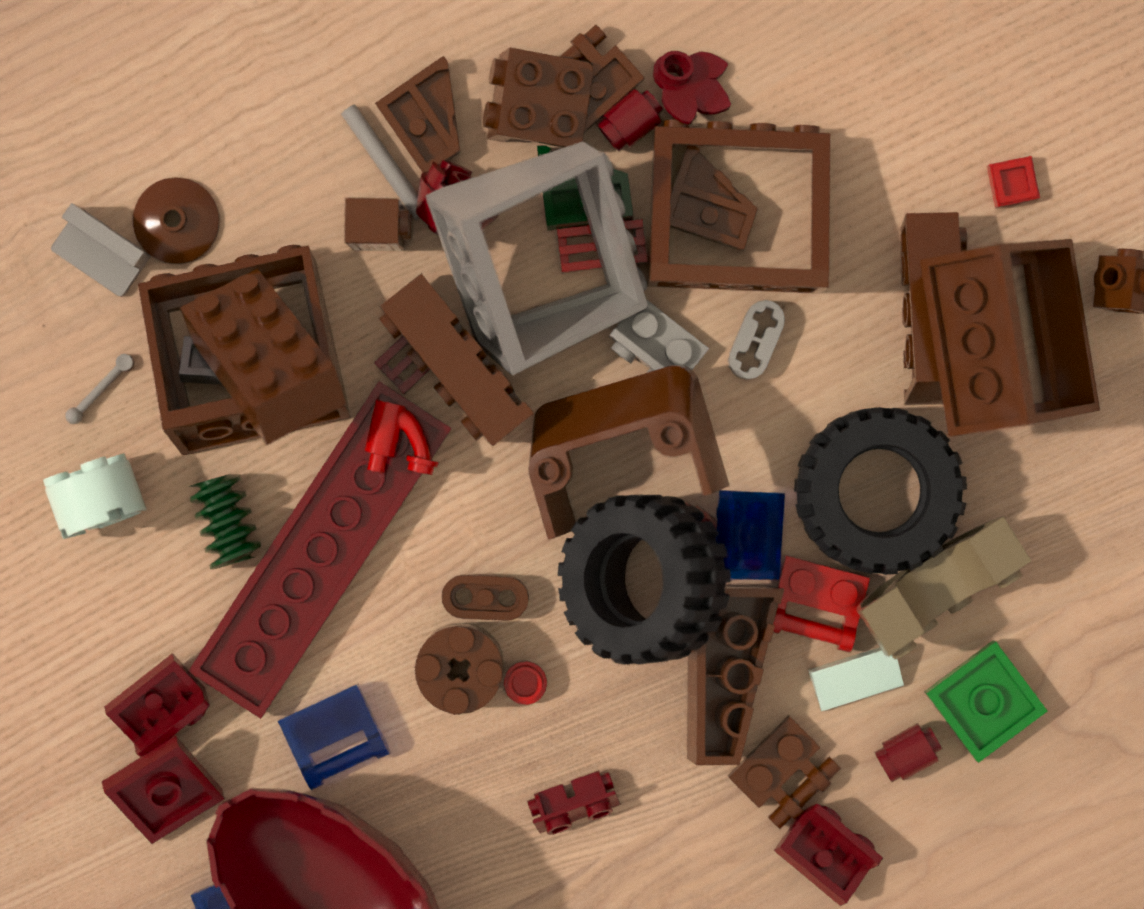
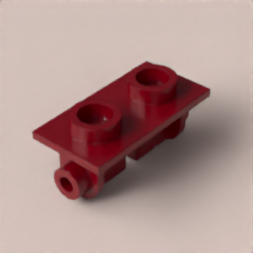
(559, 811)

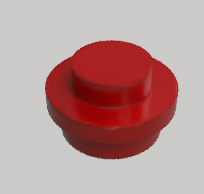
(525, 682)

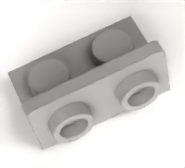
(656, 341)

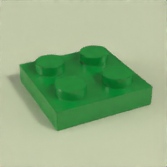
(985, 701)

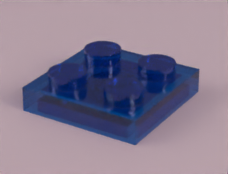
(752, 533)

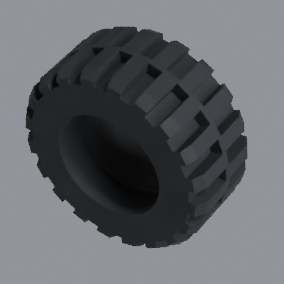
(938, 501)
(597, 588)

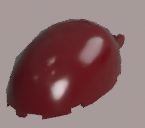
(308, 854)

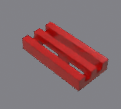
(565, 250)

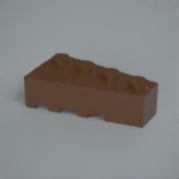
(922, 238)
(455, 361)
(727, 674)

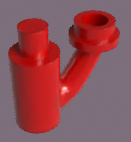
(384, 435)

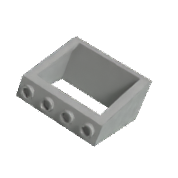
(546, 330)

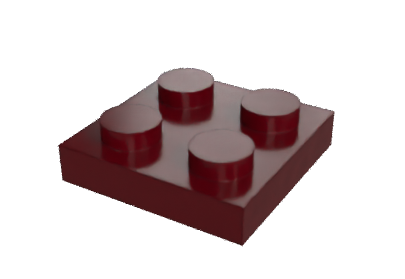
(163, 790)

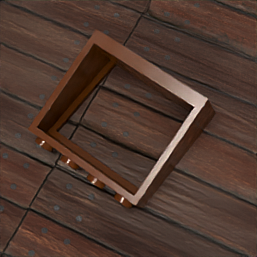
(737, 277)
(982, 339)
(222, 421)

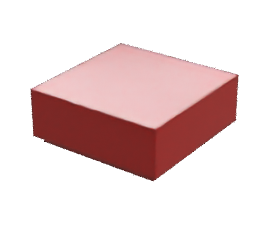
(1013, 181)

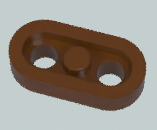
(485, 597)

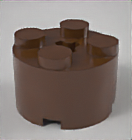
(457, 693)

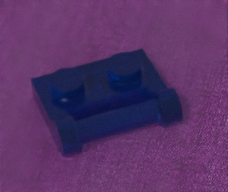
(328, 723)

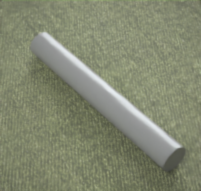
(382, 158)

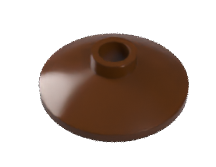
(197, 225)

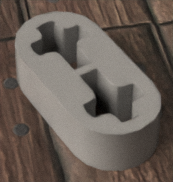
(765, 345)

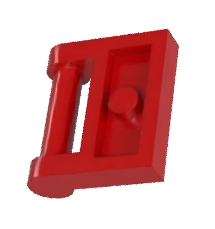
(824, 590)

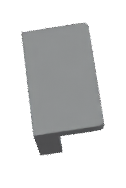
(99, 251)

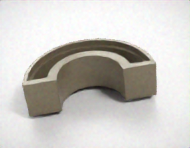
(914, 598)

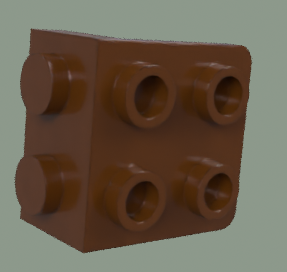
(538, 98)

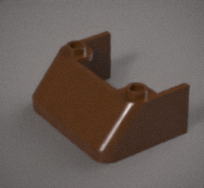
(662, 400)

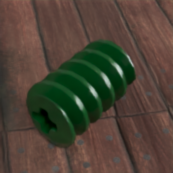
(225, 520)

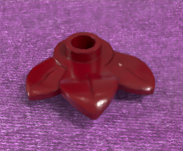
(694, 88)

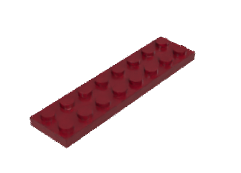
(311, 562)

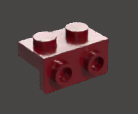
(159, 705)
(828, 852)

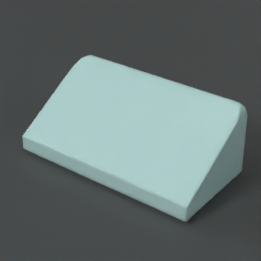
(855, 678)

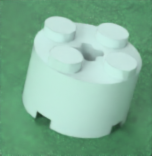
(94, 496)

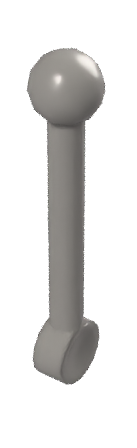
(123, 363)

